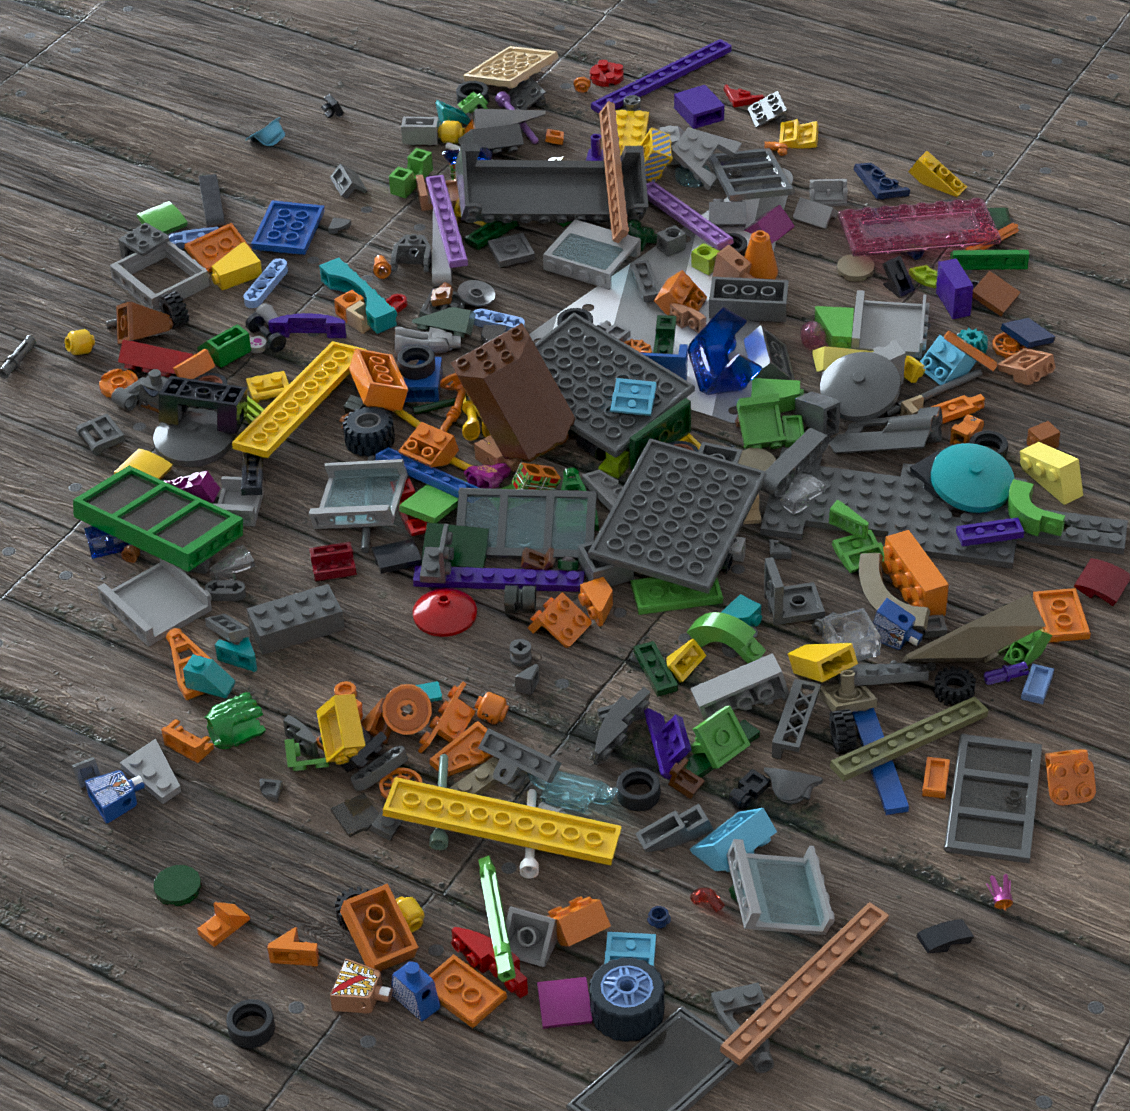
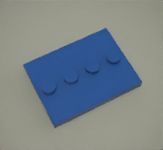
(288, 227)

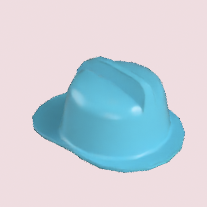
(270, 134)

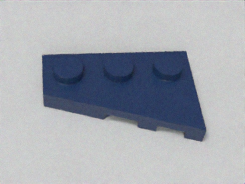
(878, 183)

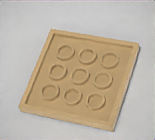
(511, 66)

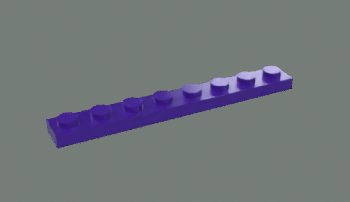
(498, 578)

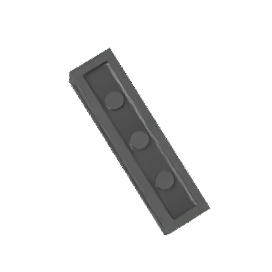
(791, 714)

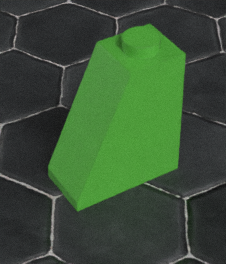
(837, 325)
(787, 390)

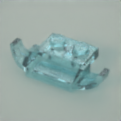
(574, 791)

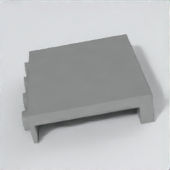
(881, 322)
(156, 601)

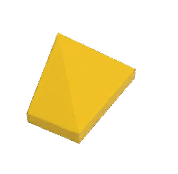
(685, 659)

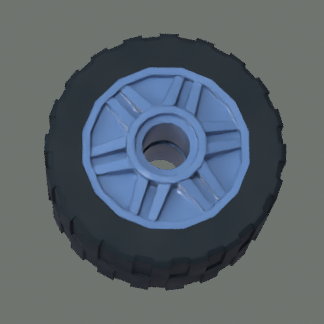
(627, 999)

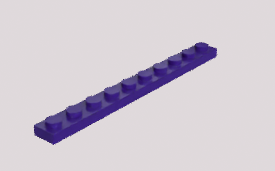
(665, 74)

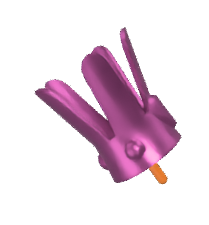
(1001, 899)

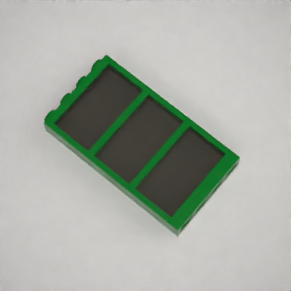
(158, 518)

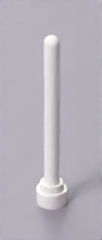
(529, 866)

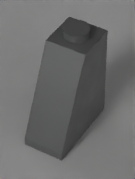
(819, 412)

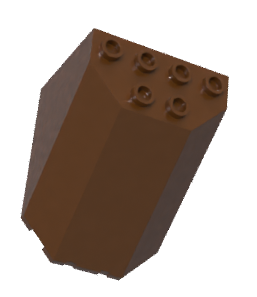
(515, 395)

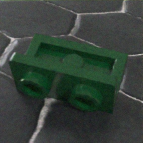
(644, 233)

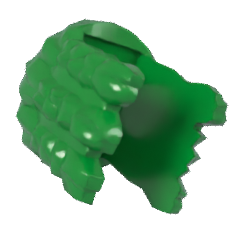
(234, 721)

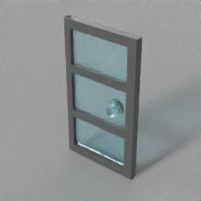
(529, 519)

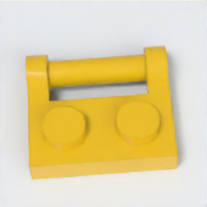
(266, 385)

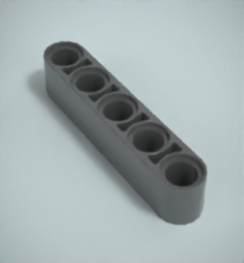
(794, 461)

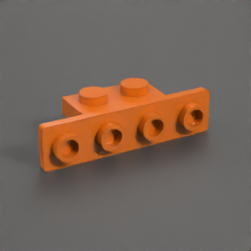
(452, 719)

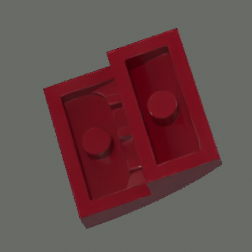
(332, 561)
(1102, 580)

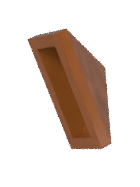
(375, 723)

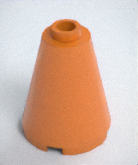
(761, 256)

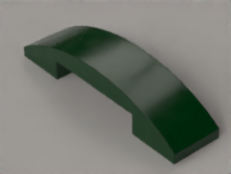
(665, 334)

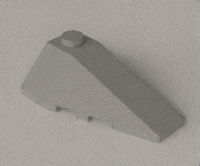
(498, 117)

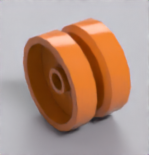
(407, 722)

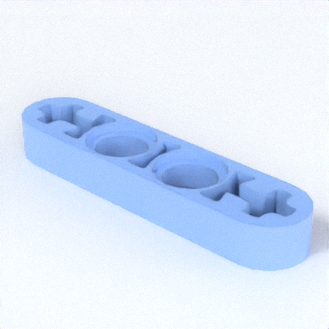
(262, 282)

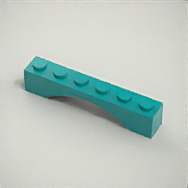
(341, 277)

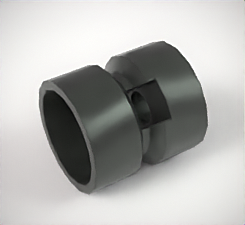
(520, 599)

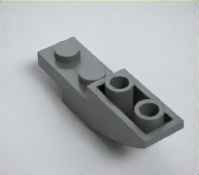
(615, 725)

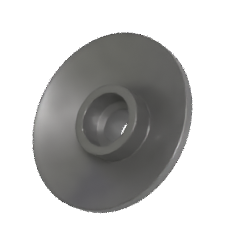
(476, 293)

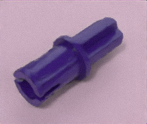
(1006, 673)

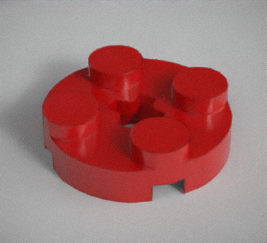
(606, 73)

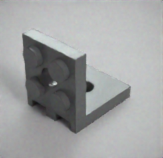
(782, 598)

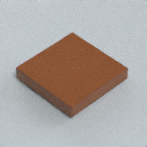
(995, 293)

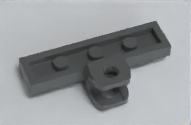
(517, 760)

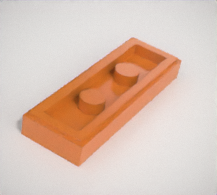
(970, 350)

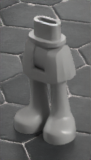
(436, 339)

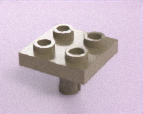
(847, 695)

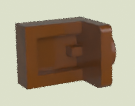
(537, 561)
(685, 780)

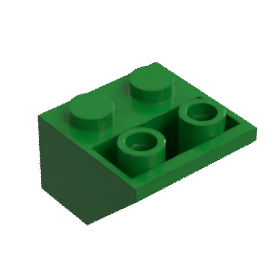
(228, 345)

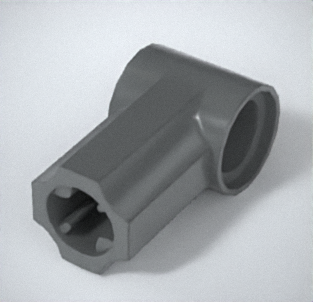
(127, 397)

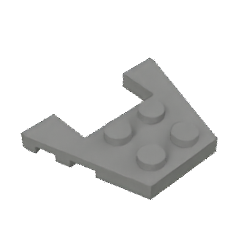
(696, 148)

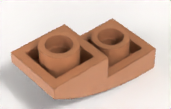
(688, 317)

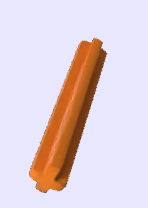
(1005, 232)

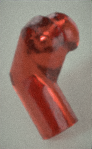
(709, 896)

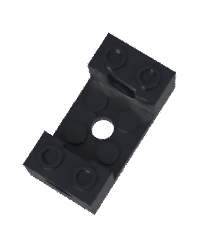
(182, 393)

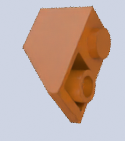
(597, 598)

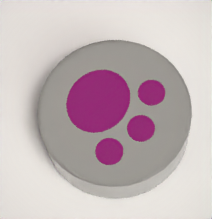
(258, 344)

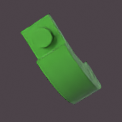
(1031, 517)
(727, 630)

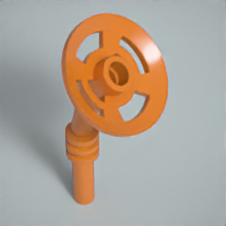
(455, 411)

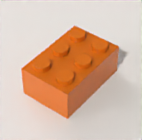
(379, 928)

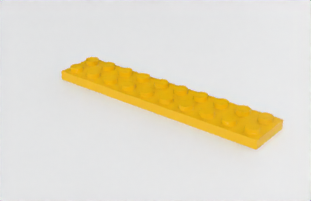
(296, 401)
(502, 821)

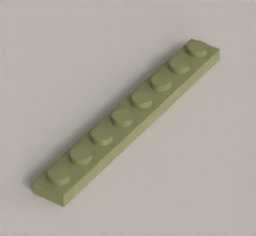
(908, 738)

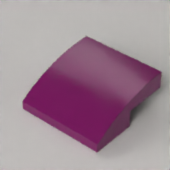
(564, 1002)

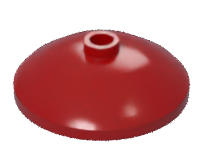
(444, 612)

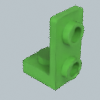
(293, 751)

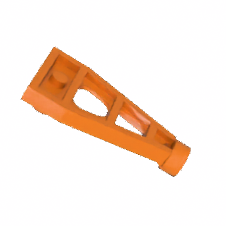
(179, 645)

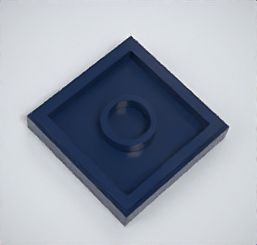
(1027, 333)

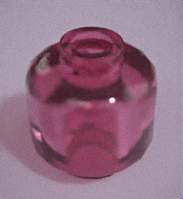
(812, 335)

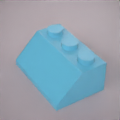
(750, 826)

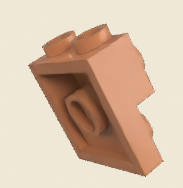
(1028, 365)

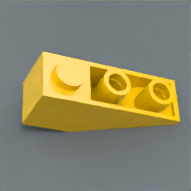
(936, 175)

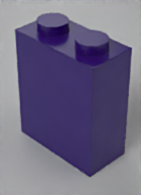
(699, 106)
(954, 288)

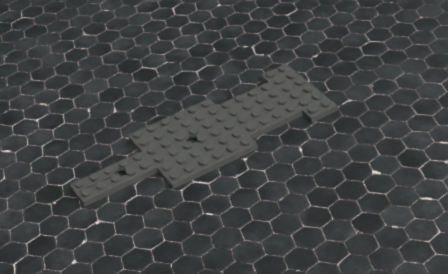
(902, 504)

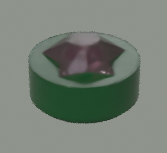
(568, 563)

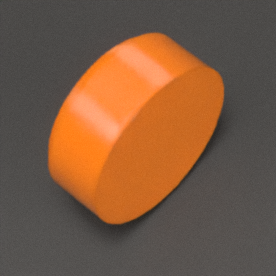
(345, 688)

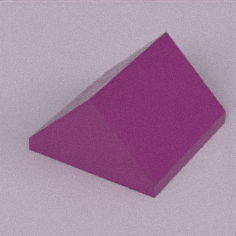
(773, 222)

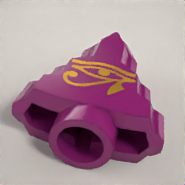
(486, 475)

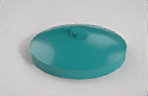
(972, 477)

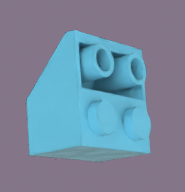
(946, 361)

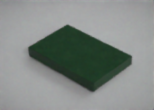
(468, 543)

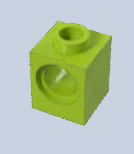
(704, 258)

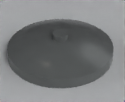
(863, 384)
(193, 440)

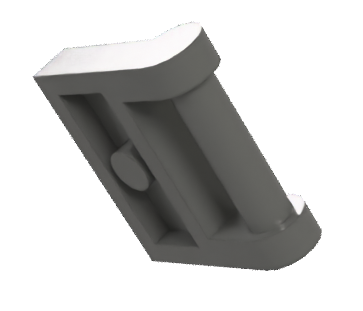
(105, 430)

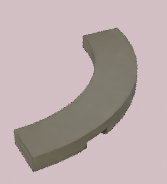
(875, 591)

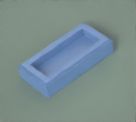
(1037, 683)

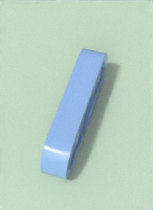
(488, 317)

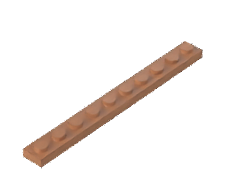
(613, 172)
(803, 984)

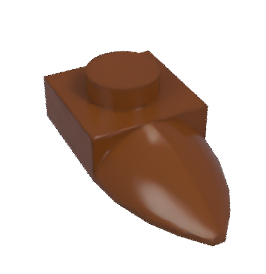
(442, 295)

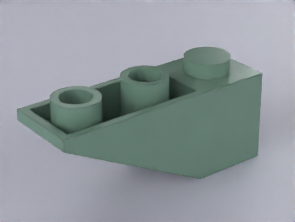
(452, 320)

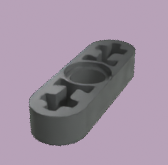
(379, 768)

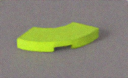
(924, 275)

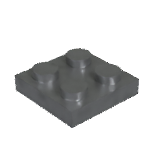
(511, 250)

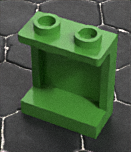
(761, 421)

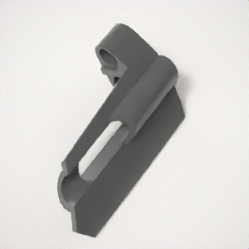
(900, 433)

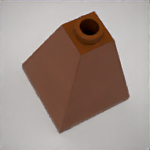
(140, 322)

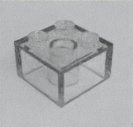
(853, 628)

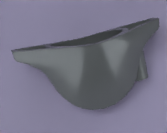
(792, 786)

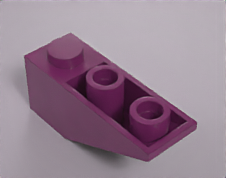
(199, 485)

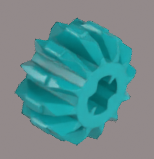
(975, 338)

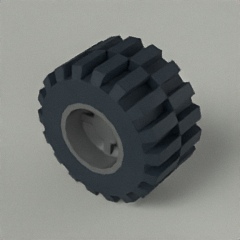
(368, 431)

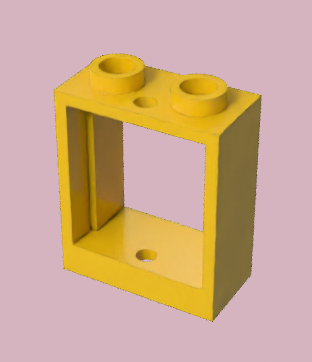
(340, 728)

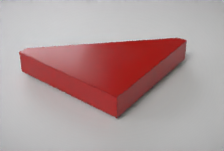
(741, 97)

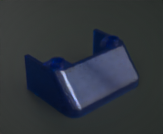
(710, 356)

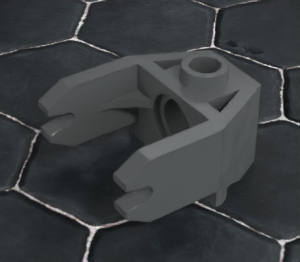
(411, 250)

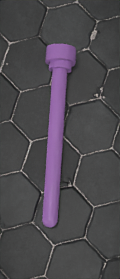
(503, 100)

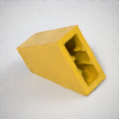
(236, 267)
(822, 660)

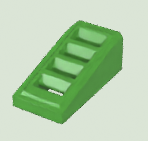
(848, 520)

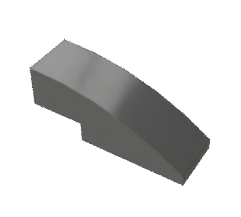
(674, 829)

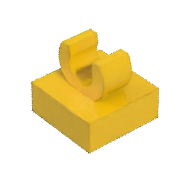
(913, 369)

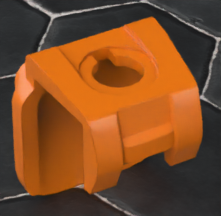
(1070, 777)

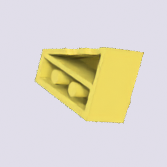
(1053, 471)

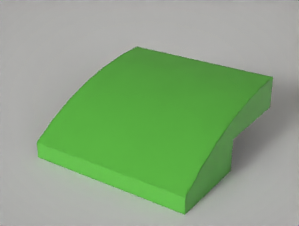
(164, 218)
(850, 548)

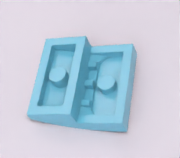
(633, 397)
(630, 946)

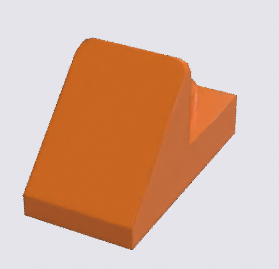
(224, 922)
(290, 951)

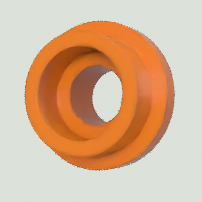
(582, 84)

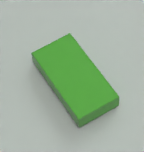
(792, 428)

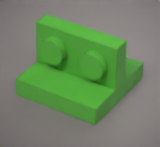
(720, 737)

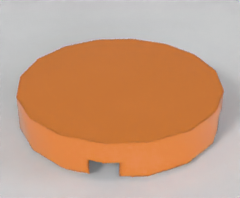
(115, 379)

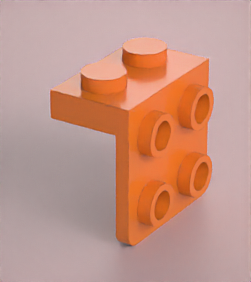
(561, 619)

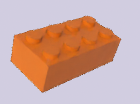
(378, 379)
(914, 573)

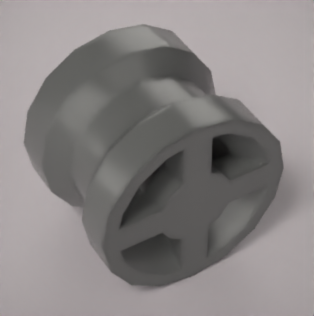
(632, 103)
(520, 652)

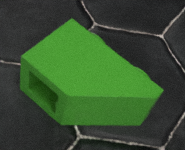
(1028, 648)

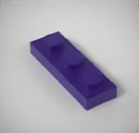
(990, 531)

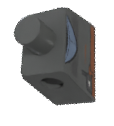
(150, 389)

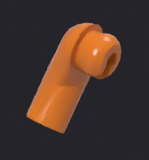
(777, 146)

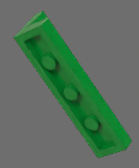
(991, 259)

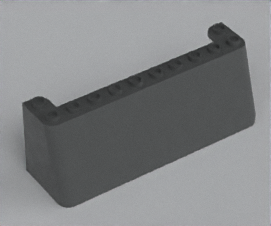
(545, 188)

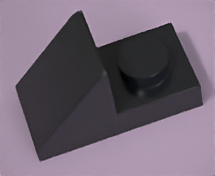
(899, 279)

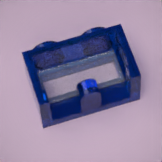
(102, 543)

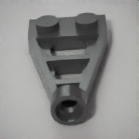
(738, 1001)

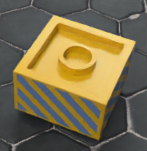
(656, 153)

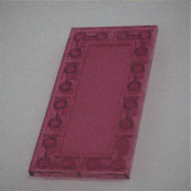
(918, 227)

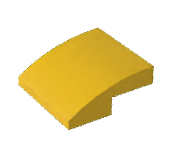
(798, 135)
(148, 463)

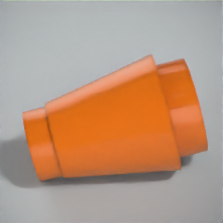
(381, 267)

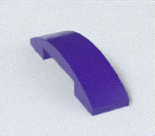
(308, 323)

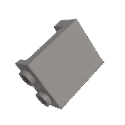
(242, 506)

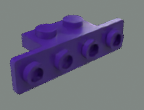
(668, 739)

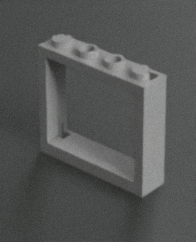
(124, 268)

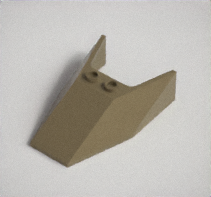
(983, 636)

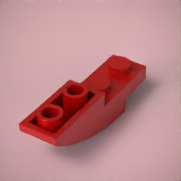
(480, 954)

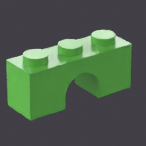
(403, 180)

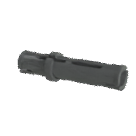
(13, 361)

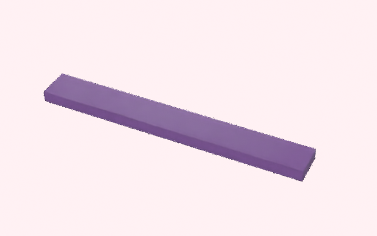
(688, 217)
(446, 221)

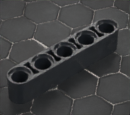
(211, 201)

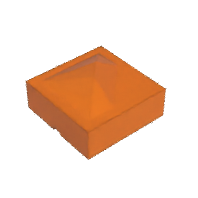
(554, 136)

